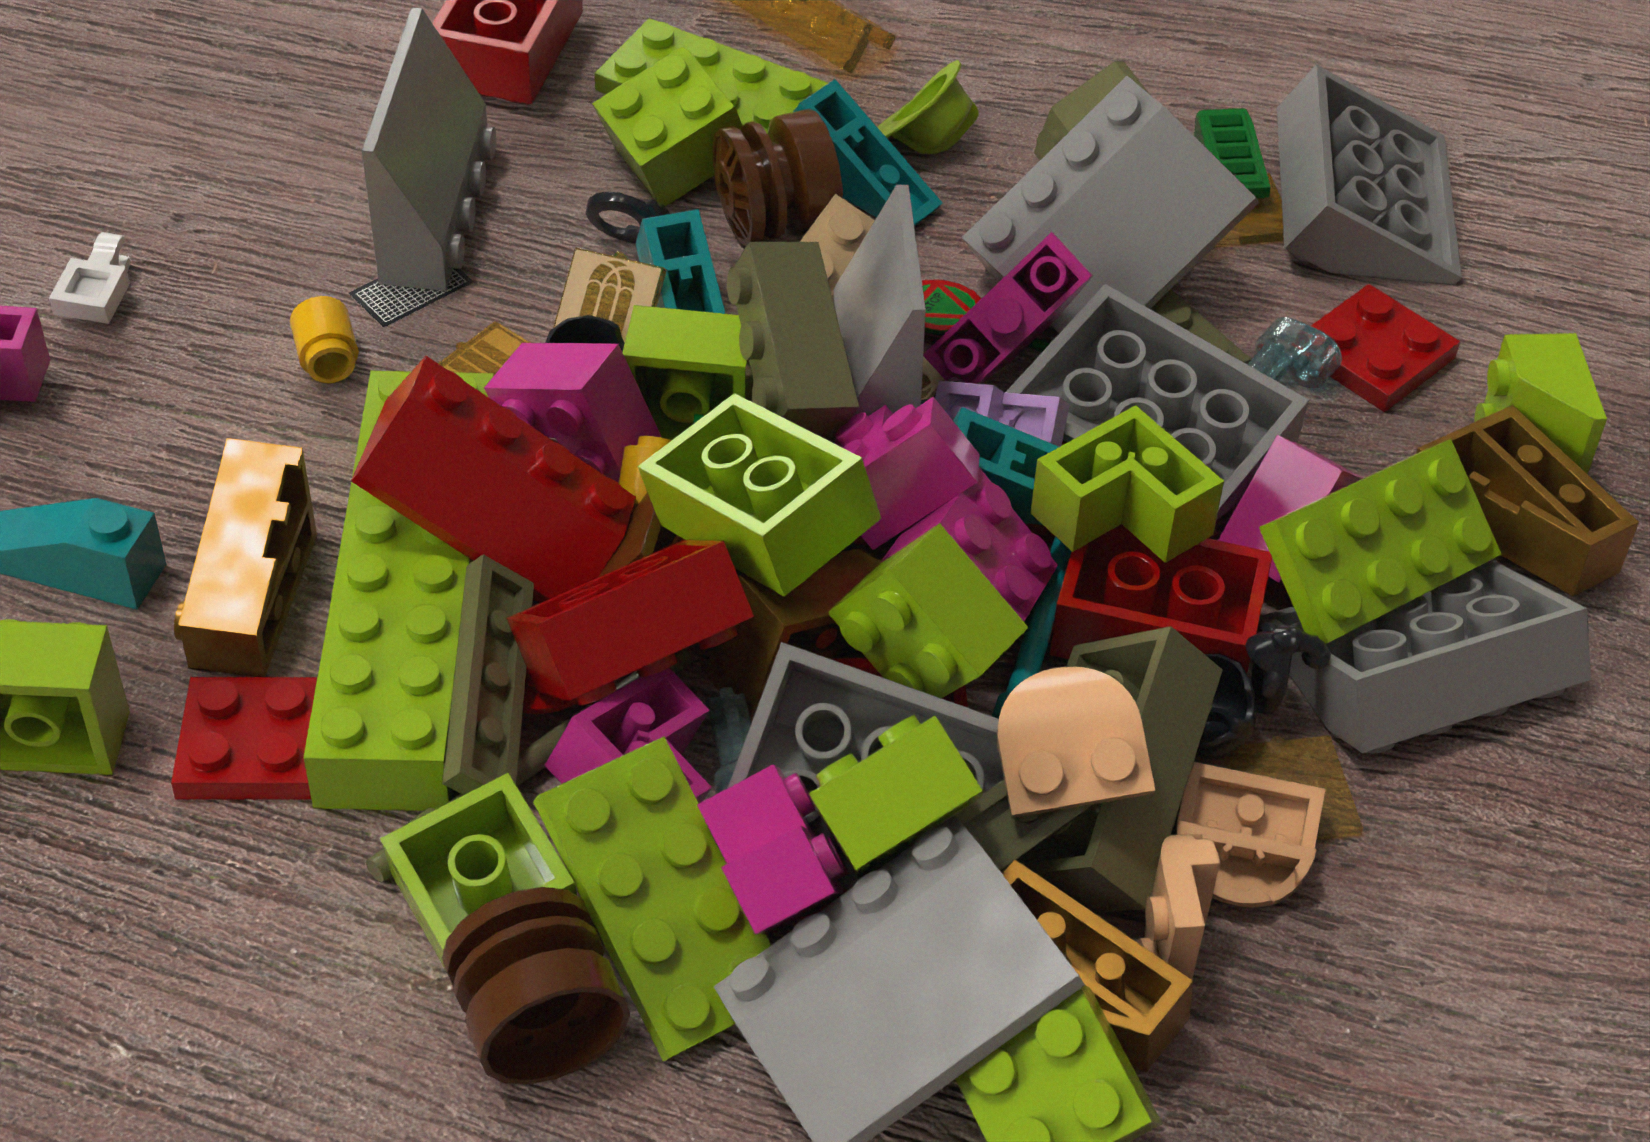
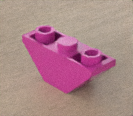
(1010, 314)

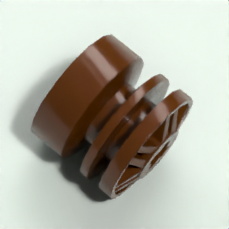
(775, 174)
(535, 985)

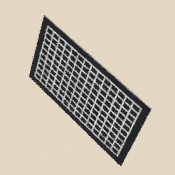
(393, 303)

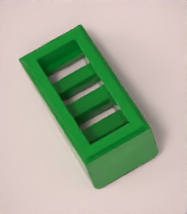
(1234, 142)

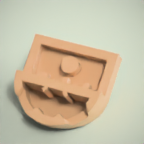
(1071, 742)
(1259, 828)
(1180, 900)

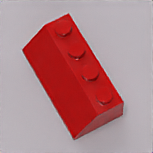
(492, 483)

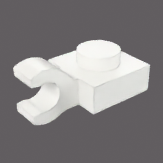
(93, 286)

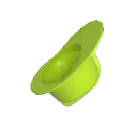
(935, 115)

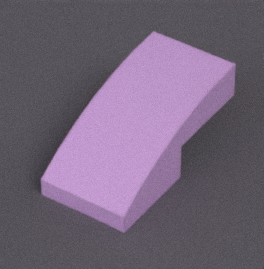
(1033, 414)

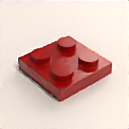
(1385, 347)
(244, 739)

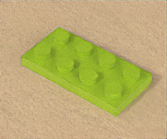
(749, 82)
(1380, 542)
(653, 890)

